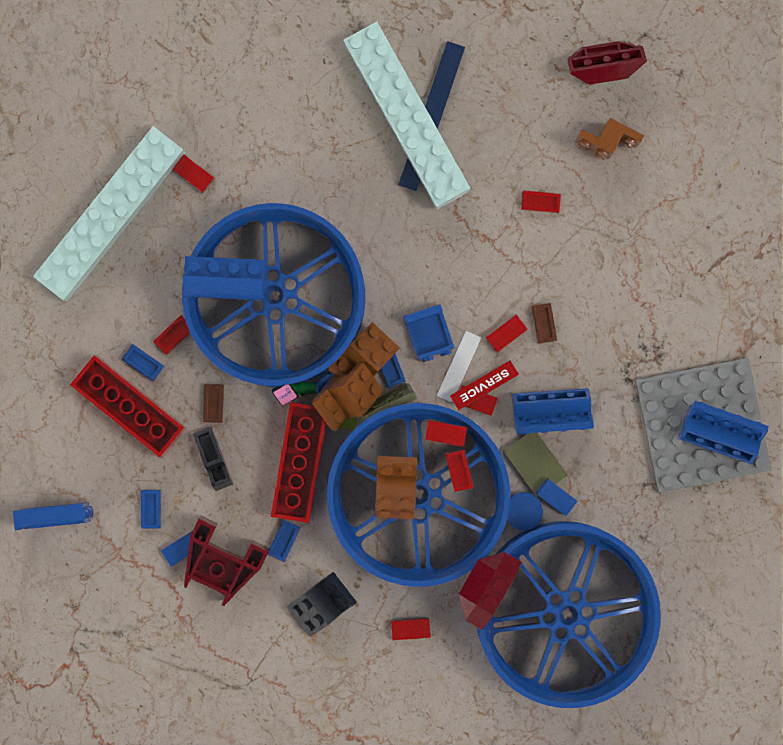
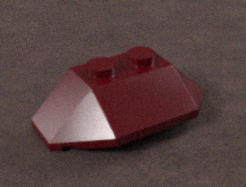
(606, 62)
(487, 587)

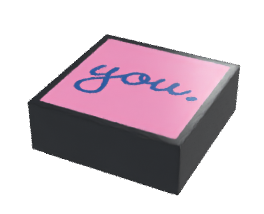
(285, 394)

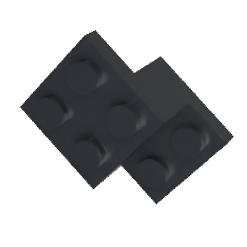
(321, 604)

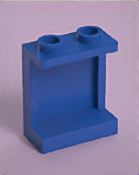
(429, 333)

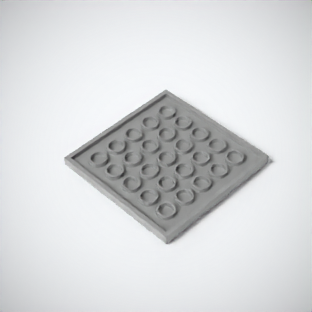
(664, 406)

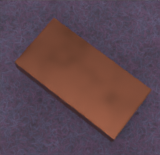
(544, 323)
(213, 403)

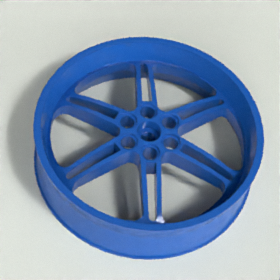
(277, 214)
(416, 575)
(614, 681)

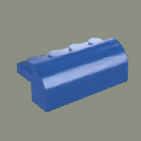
(223, 278)
(552, 411)
(722, 432)

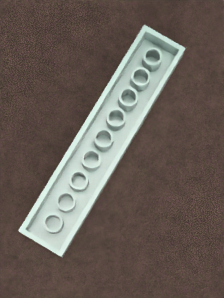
(407, 115)
(109, 214)

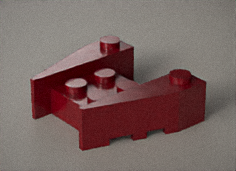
(218, 567)

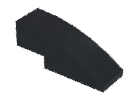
(213, 459)

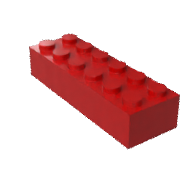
(128, 406)
(299, 463)

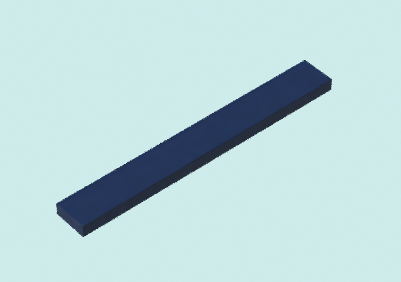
(436, 101)

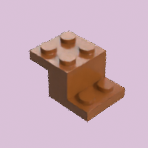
(608, 139)
(370, 347)
(347, 396)
(396, 487)

